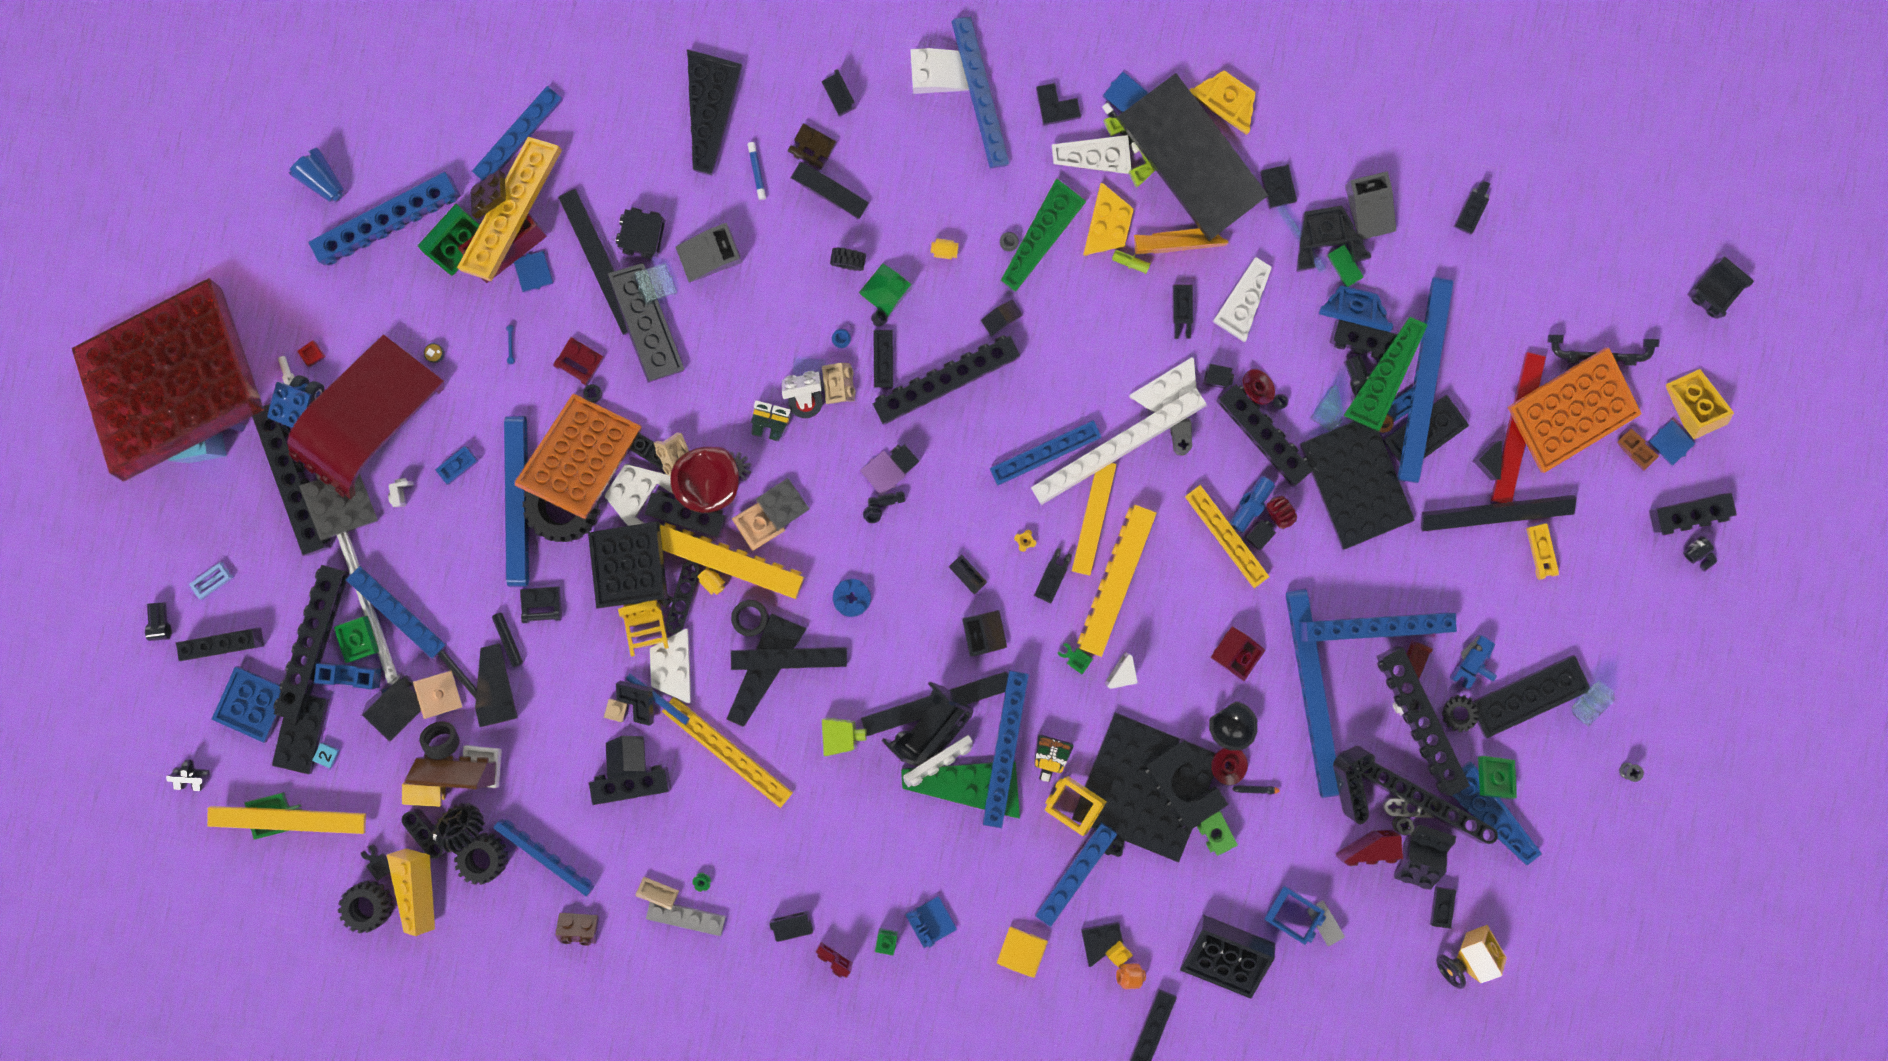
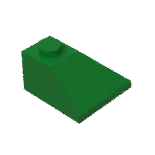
(885, 289)

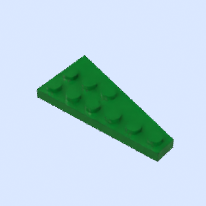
(965, 785)

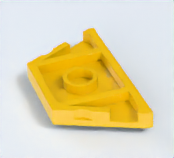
(1227, 99)
(1108, 223)

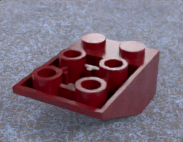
(1373, 847)

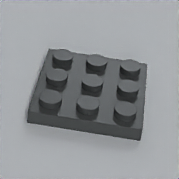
(335, 513)

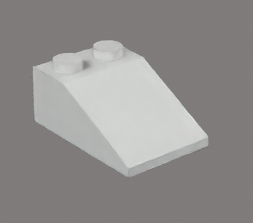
(937, 71)

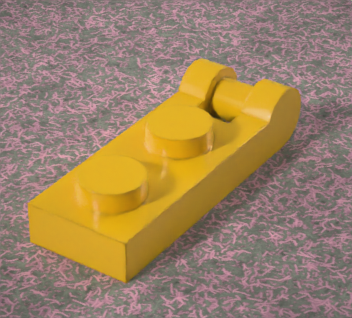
(1542, 551)

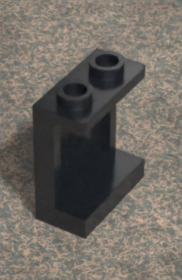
(1719, 287)

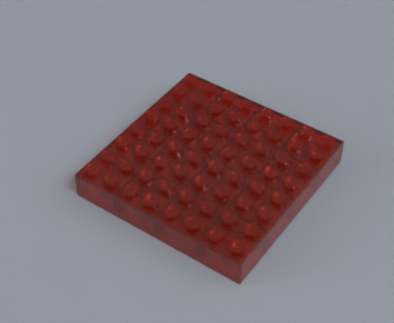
(166, 380)

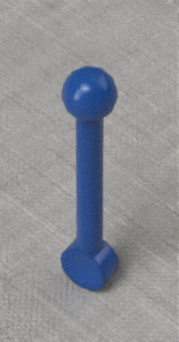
(510, 360)

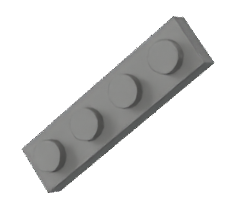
(687, 918)

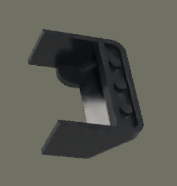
(933, 730)

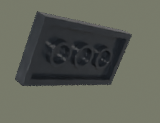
(1444, 425)
(300, 738)

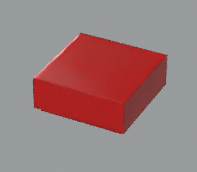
(311, 353)

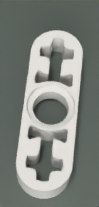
(1397, 811)

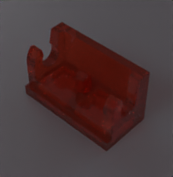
(1418, 656)

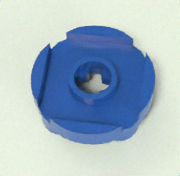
(860, 591)

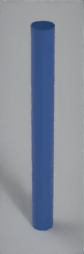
(662, 702)

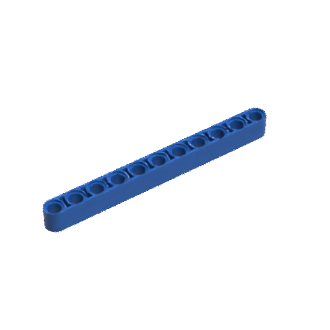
(1425, 380)
(1313, 695)

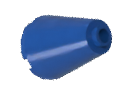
(317, 175)

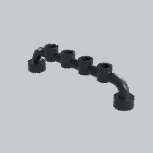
(1629, 359)

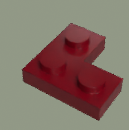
(840, 965)

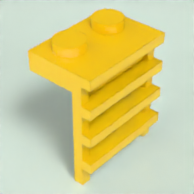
(641, 614)

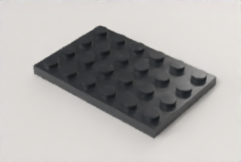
(1357, 483)

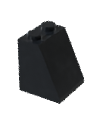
(393, 707)

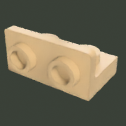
(838, 383)
(671, 450)

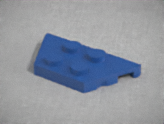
(1357, 307)

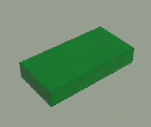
(1345, 268)

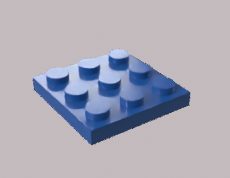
(248, 704)

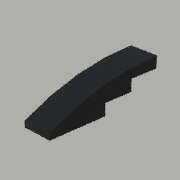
(829, 190)

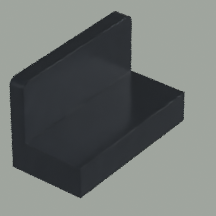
(839, 93)
(791, 926)

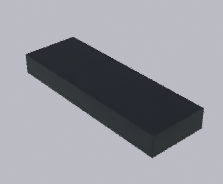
(883, 358)

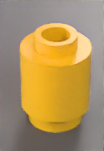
(944, 248)
(711, 581)

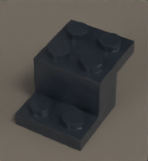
(1424, 857)

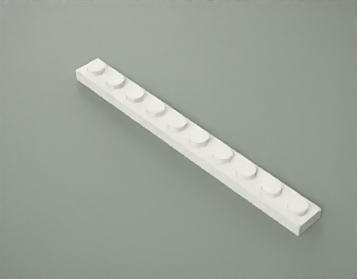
(1119, 446)

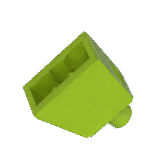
(840, 736)

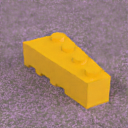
(413, 890)

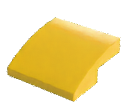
(1022, 952)

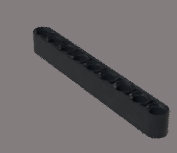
(1425, 801)

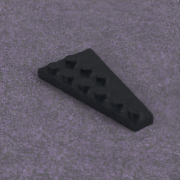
(711, 96)

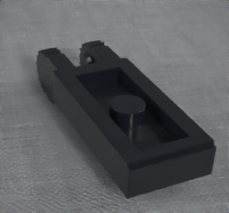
(1182, 308)
(1052, 578)

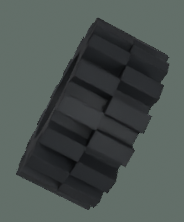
(847, 259)
(1455, 723)

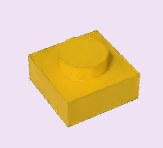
(1119, 954)

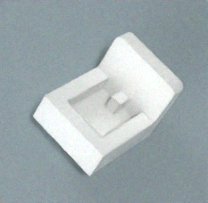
(396, 495)

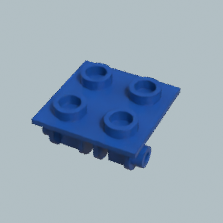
(931, 922)

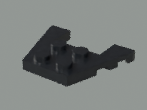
(1325, 229)

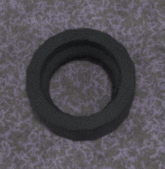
(735, 618)
(434, 730)

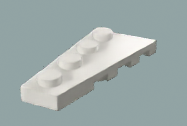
(1240, 307)

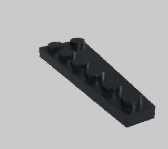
(777, 635)

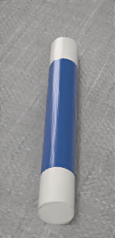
(756, 171)

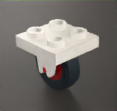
(803, 394)

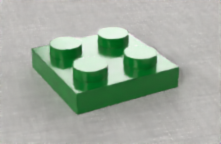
(356, 639)
(1497, 777)

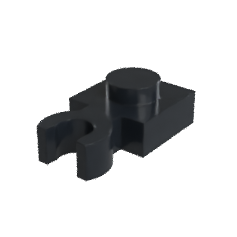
(378, 864)

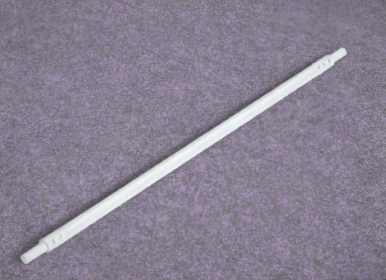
(352, 563)

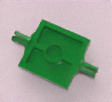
(275, 801)

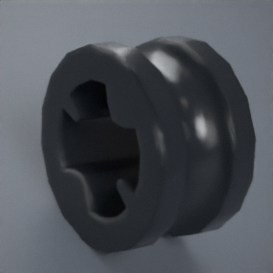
(598, 391)

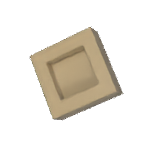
(616, 710)

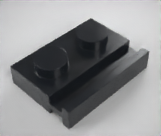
(1278, 186)

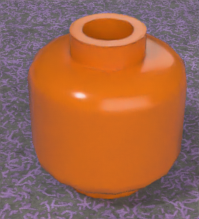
(1130, 976)

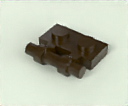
(814, 141)

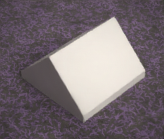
(1123, 673)

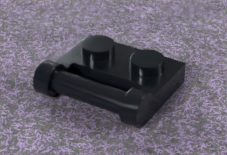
(540, 598)

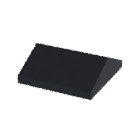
(625, 756)

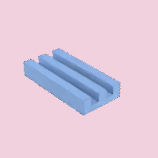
(224, 572)

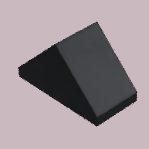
(1001, 317)
(1490, 460)

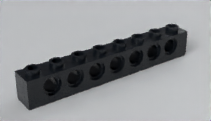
(1009, 355)
(282, 477)
(320, 637)
(1456, 780)

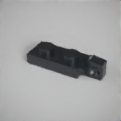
(1473, 208)

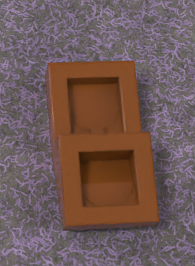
(1637, 450)

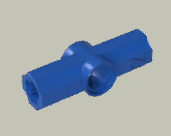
(1252, 504)

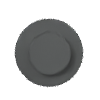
(1009, 241)

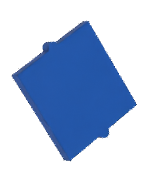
(1124, 92)
(533, 271)
(1672, 442)

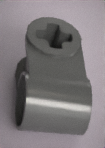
(1182, 433)

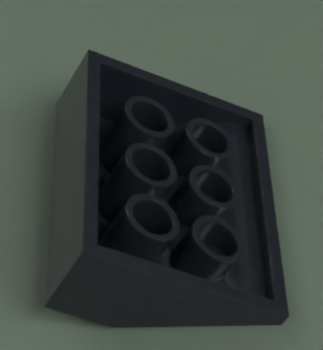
(1228, 956)

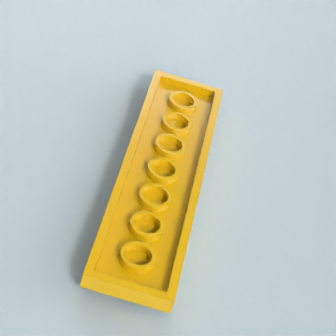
(504, 221)

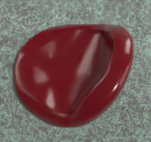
(705, 479)

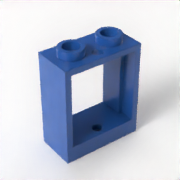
(1309, 936)

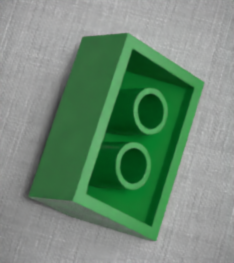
(444, 239)

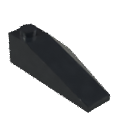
(494, 693)

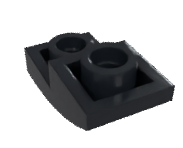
(646, 449)

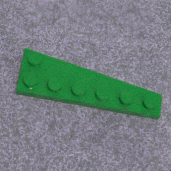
(1050, 222)

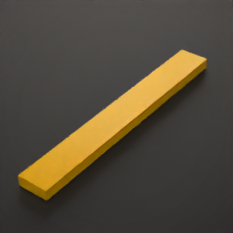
(731, 754)
(286, 819)

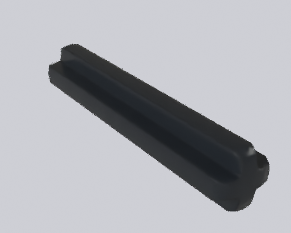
(507, 639)

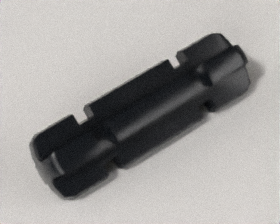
(887, 499)

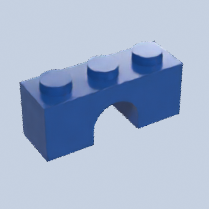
(347, 675)

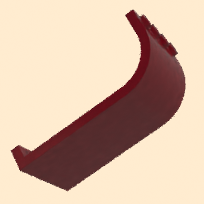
(361, 413)

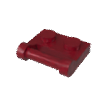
(582, 355)

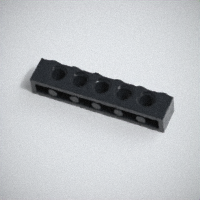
(1266, 446)

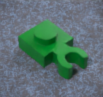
(1077, 660)

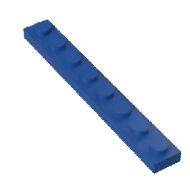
(980, 92)

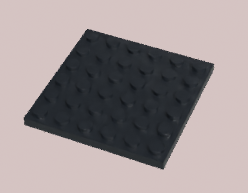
(1133, 802)

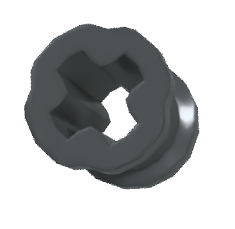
(1635, 775)
(1402, 819)

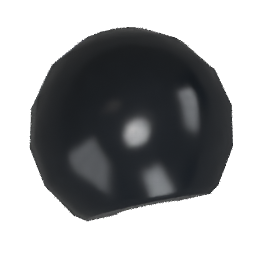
(1234, 727)

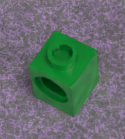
(886, 941)

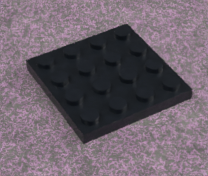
(627, 565)

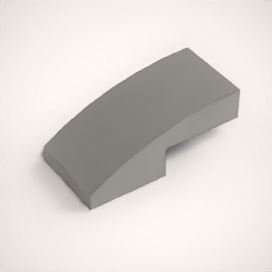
(1329, 930)

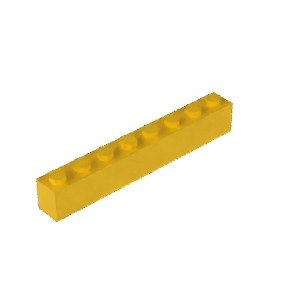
(731, 562)
(1117, 580)

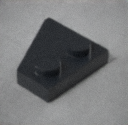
(1099, 940)

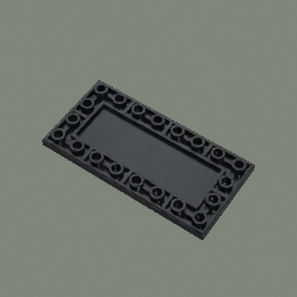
(1192, 156)

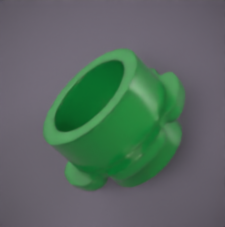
(701, 877)

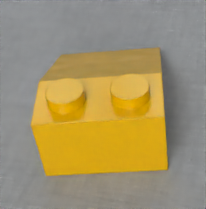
(1698, 404)

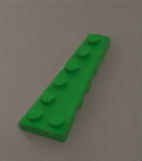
(1382, 385)

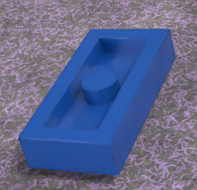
(456, 465)

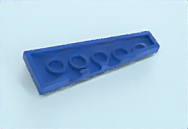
(1496, 814)

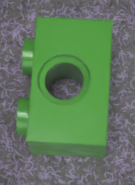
(1221, 843)

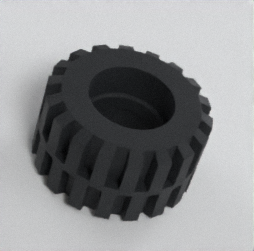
(471, 870)
(352, 914)

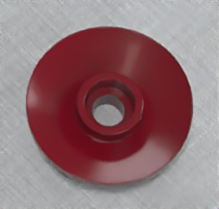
(1259, 386)
(1234, 772)

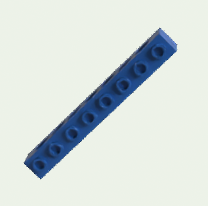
(323, 244)
(1377, 627)
(1005, 749)

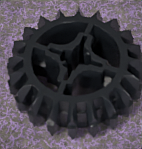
(458, 827)

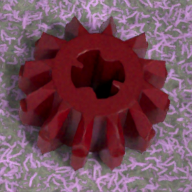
(1281, 512)

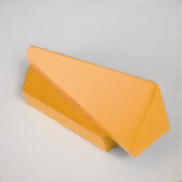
(1175, 241)

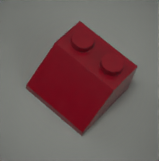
(1238, 653)

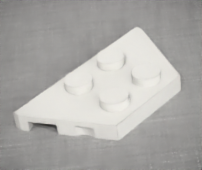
(1167, 387)
(672, 667)

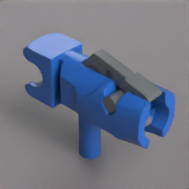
(1473, 662)

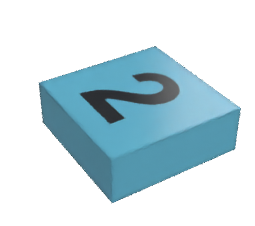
(326, 755)

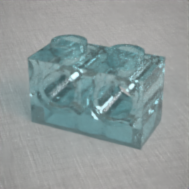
(1593, 703)

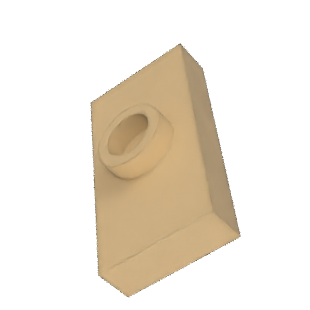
(657, 893)

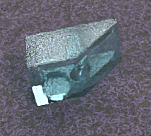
(1329, 410)

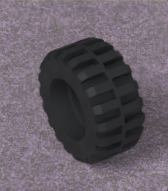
(553, 531)

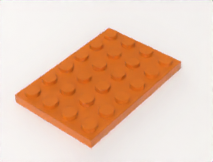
(1574, 410)
(578, 456)

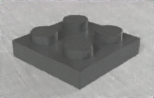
(782, 504)

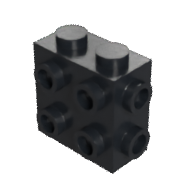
(640, 233)

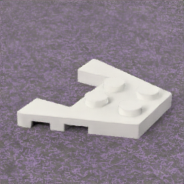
(632, 490)

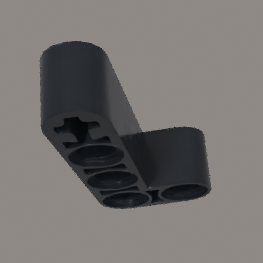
(1349, 781)

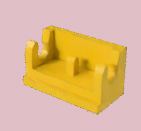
(422, 795)

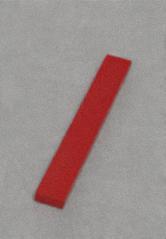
(1514, 442)

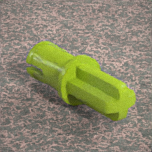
(1130, 261)

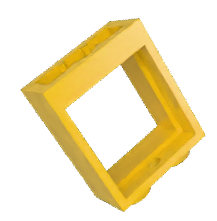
(1093, 813)

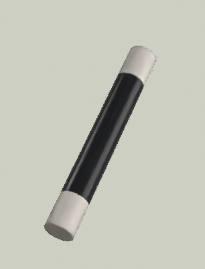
(1111, 113)

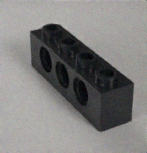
(1341, 341)
(656, 509)
(1723, 510)
(219, 644)
(601, 794)

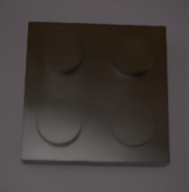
(488, 194)

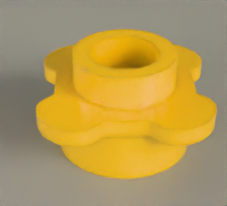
(1026, 535)

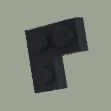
(1056, 111)
(641, 699)

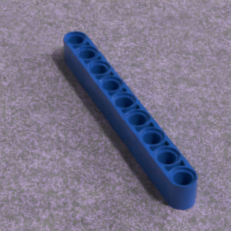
(515, 524)

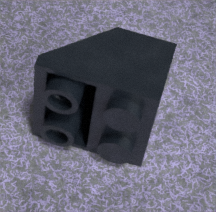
(984, 633)

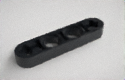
(680, 596)

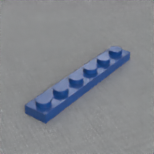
(517, 134)
(1045, 453)
(396, 612)
(539, 853)
(1075, 874)

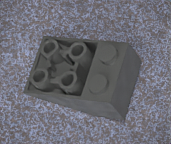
(1372, 205)
(708, 253)

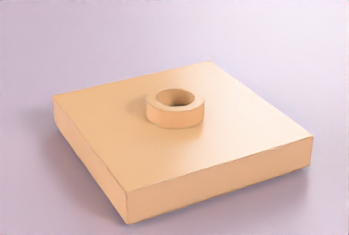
(756, 527)
(437, 694)

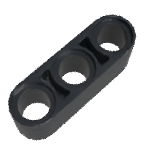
(415, 830)

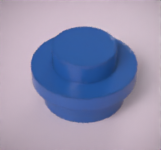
(841, 338)

